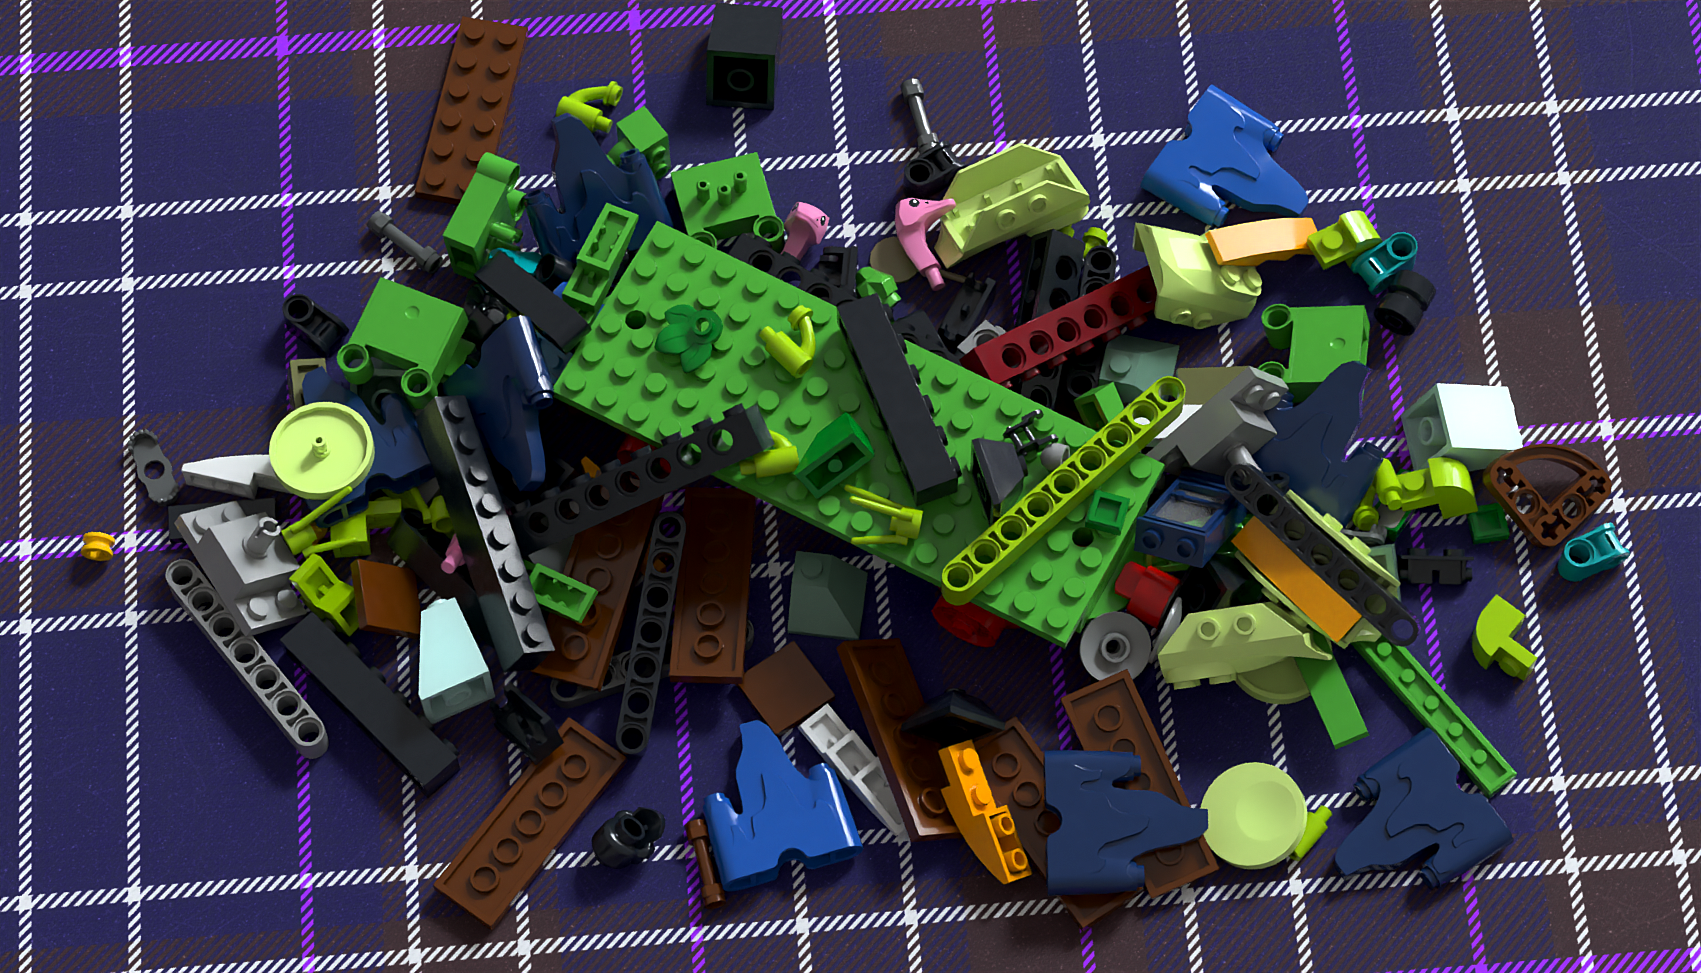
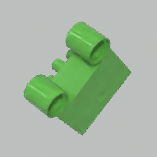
(726, 201)
(485, 216)
(408, 333)
(1318, 342)

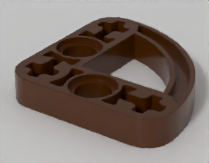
(1541, 513)

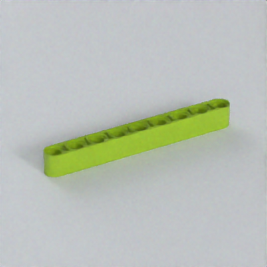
(1059, 505)

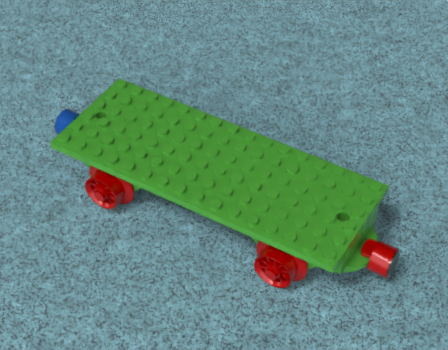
(648, 396)

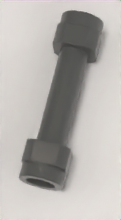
(913, 95)
(383, 226)

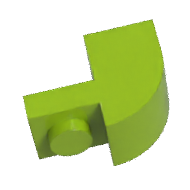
(1344, 240)
(1443, 483)
(380, 514)
(326, 594)
(1494, 640)

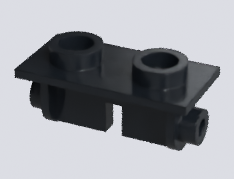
(1420, 565)

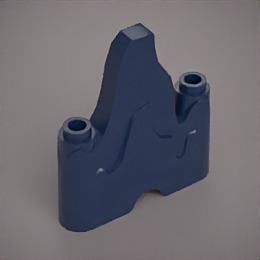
(584, 186)
(507, 397)
(1315, 441)
(399, 449)
(1421, 813)
(1106, 825)

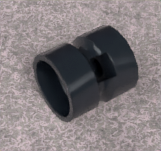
(1405, 302)

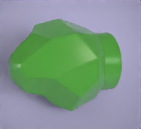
(873, 281)

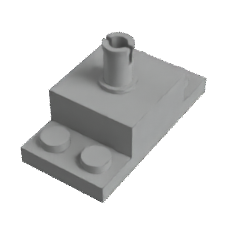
(1225, 428)
(245, 565)

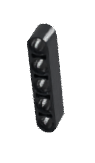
(530, 298)
(1087, 374)
(424, 553)

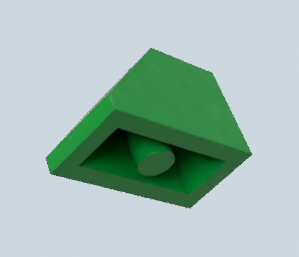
(834, 455)

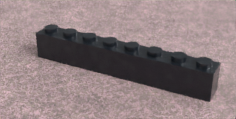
(484, 534)

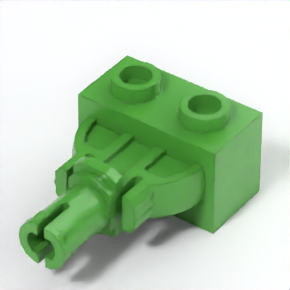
(643, 132)

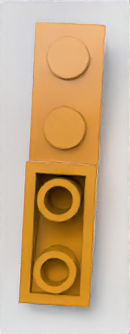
(985, 828)

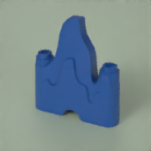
(1225, 160)
(781, 815)

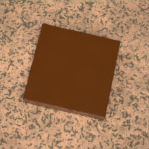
(386, 599)
(785, 689)

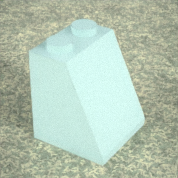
(1461, 424)
(450, 663)

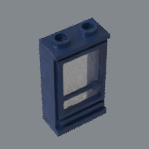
(1190, 519)

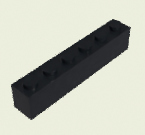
(898, 400)
(370, 704)

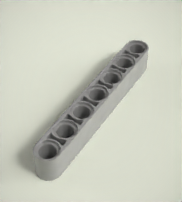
(254, 672)

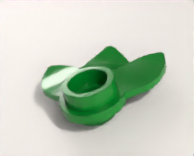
(685, 338)

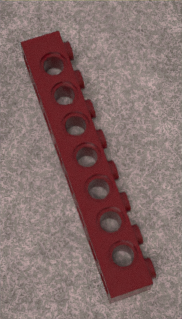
(1070, 324)

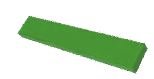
(1439, 713)

